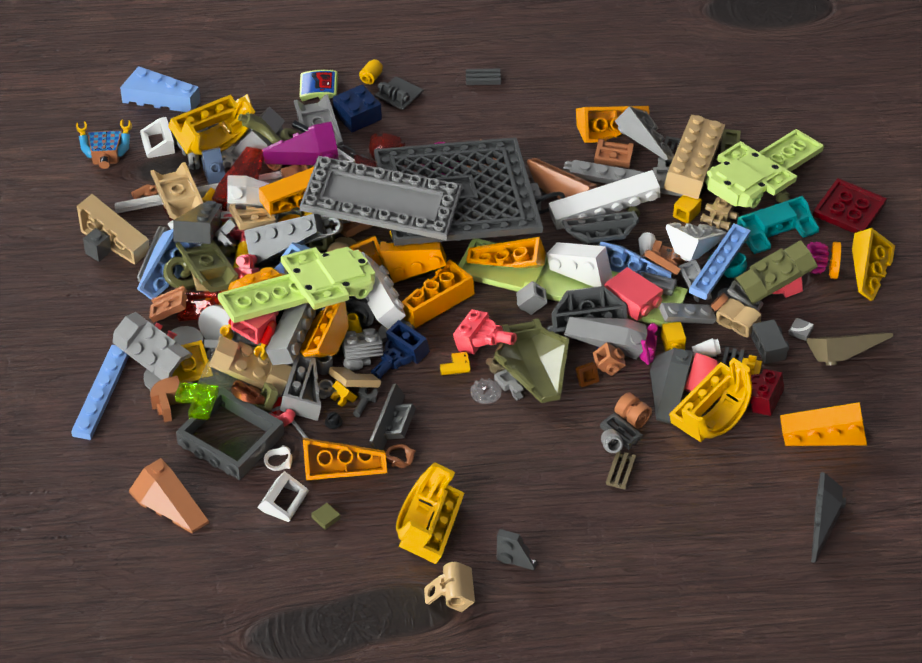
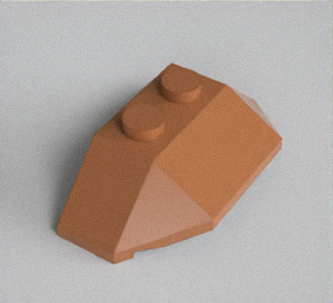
(553, 179)

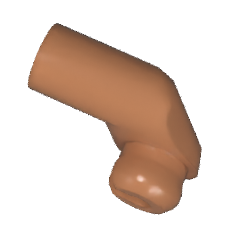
(146, 190)

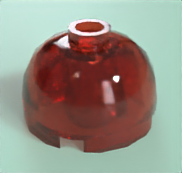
(384, 141)

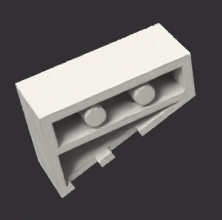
(581, 262)

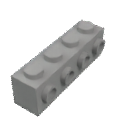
(290, 334)

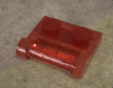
(194, 308)

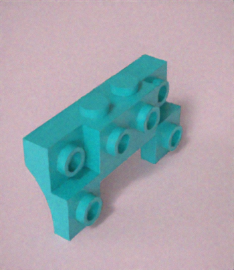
(776, 220)

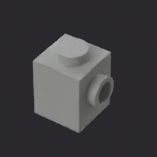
(531, 298)

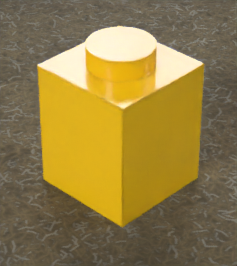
(687, 208)
(673, 336)

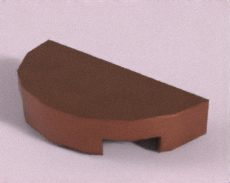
(246, 393)

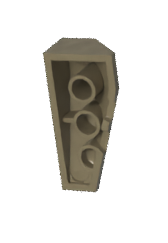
(842, 348)

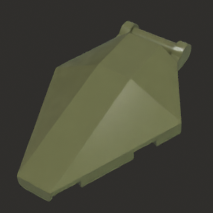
(535, 359)

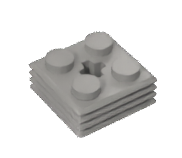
(362, 344)

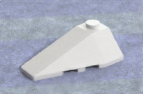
(245, 192)

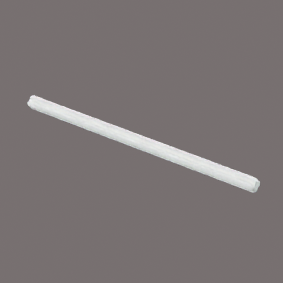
(155, 200)

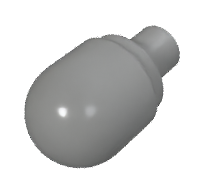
(356, 364)

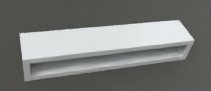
(606, 198)

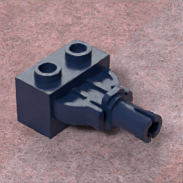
(402, 348)

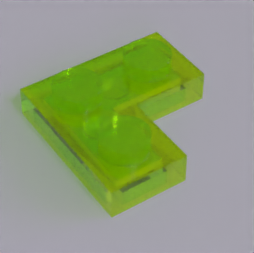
(200, 396)

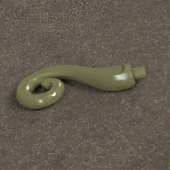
(258, 124)
(188, 284)

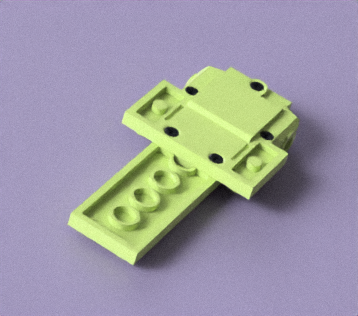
(747, 173)
(311, 279)

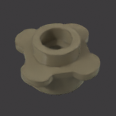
(494, 365)

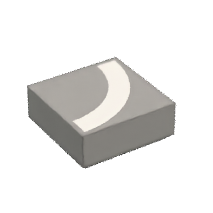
(801, 329)

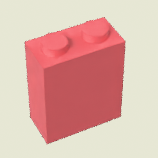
(636, 292)

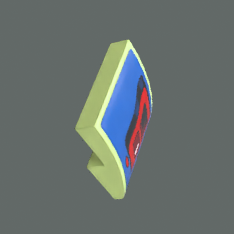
(318, 83)

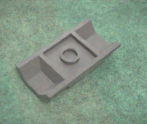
(318, 113)
(149, 345)

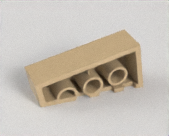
(123, 237)

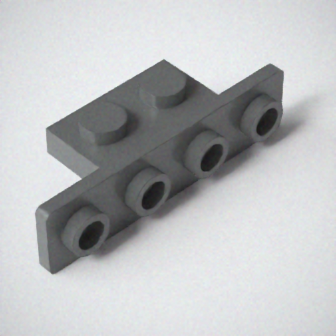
(393, 419)

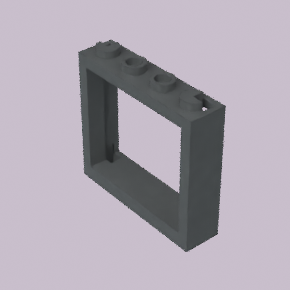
(238, 469)

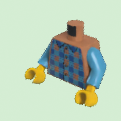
(105, 146)

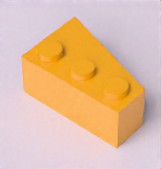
(412, 259)

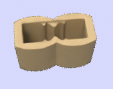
(738, 317)

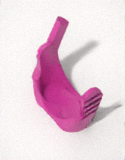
(649, 344)

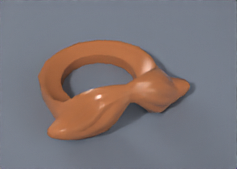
(398, 462)

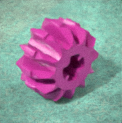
(820, 255)

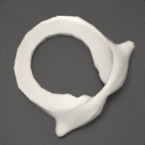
(279, 451)

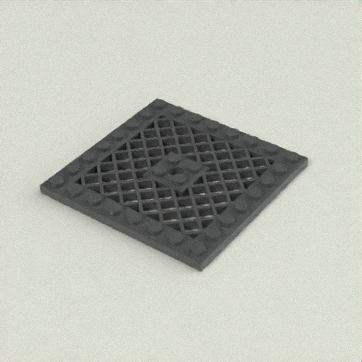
(524, 219)

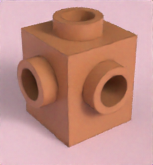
(609, 359)

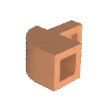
(163, 396)

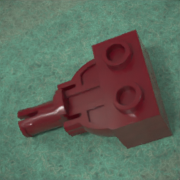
(766, 391)

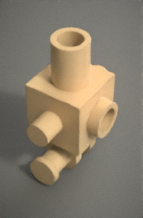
(720, 214)

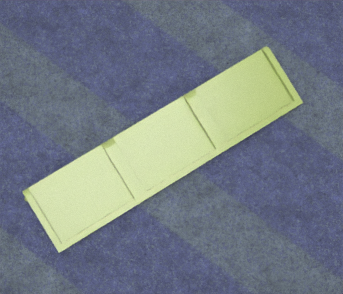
(554, 283)

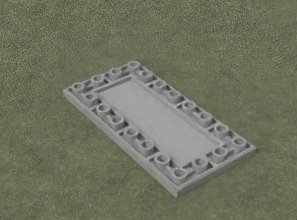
(381, 197)

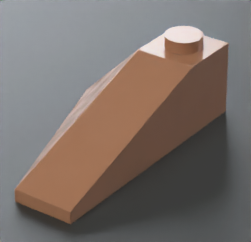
(164, 493)

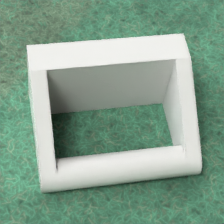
(165, 147)
(284, 480)

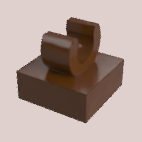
(587, 374)

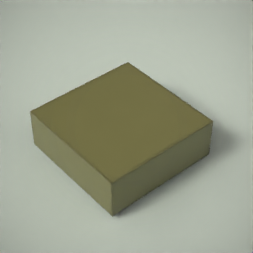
(325, 516)

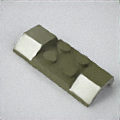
(209, 266)
(776, 271)

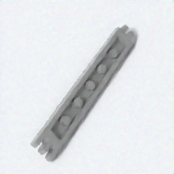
(608, 174)

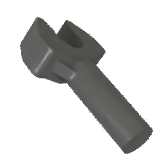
(365, 398)

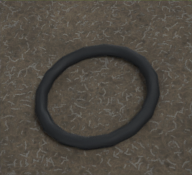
(547, 196)

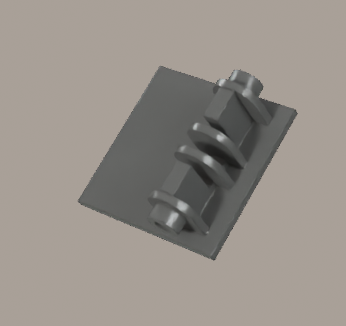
(398, 92)

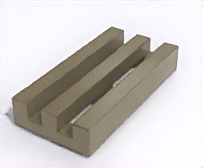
(624, 458)

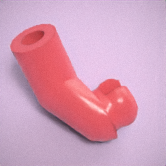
(287, 417)

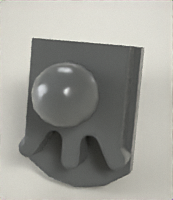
(223, 234)

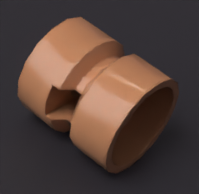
(633, 410)

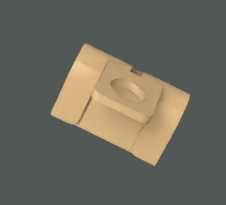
(455, 585)

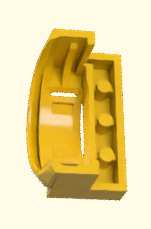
(220, 111)
(726, 413)
(415, 515)

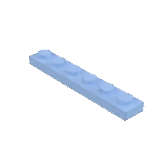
(719, 261)
(100, 393)

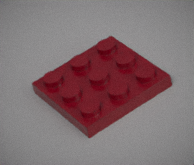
(849, 206)

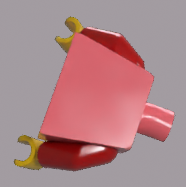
(256, 330)

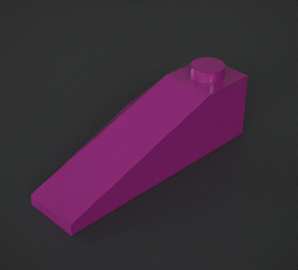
(304, 147)

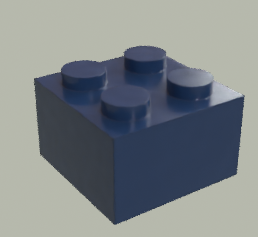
(357, 108)

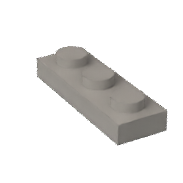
(687, 313)

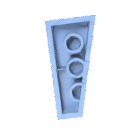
(159, 90)

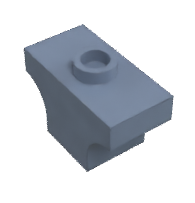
(213, 165)

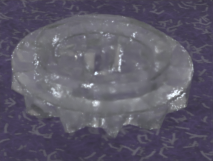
(490, 396)

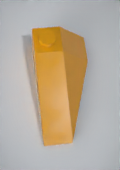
(599, 122)

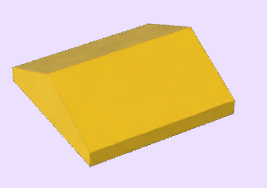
(192, 368)

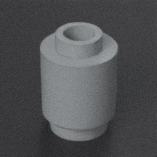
(611, 446)

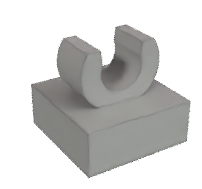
(210, 345)

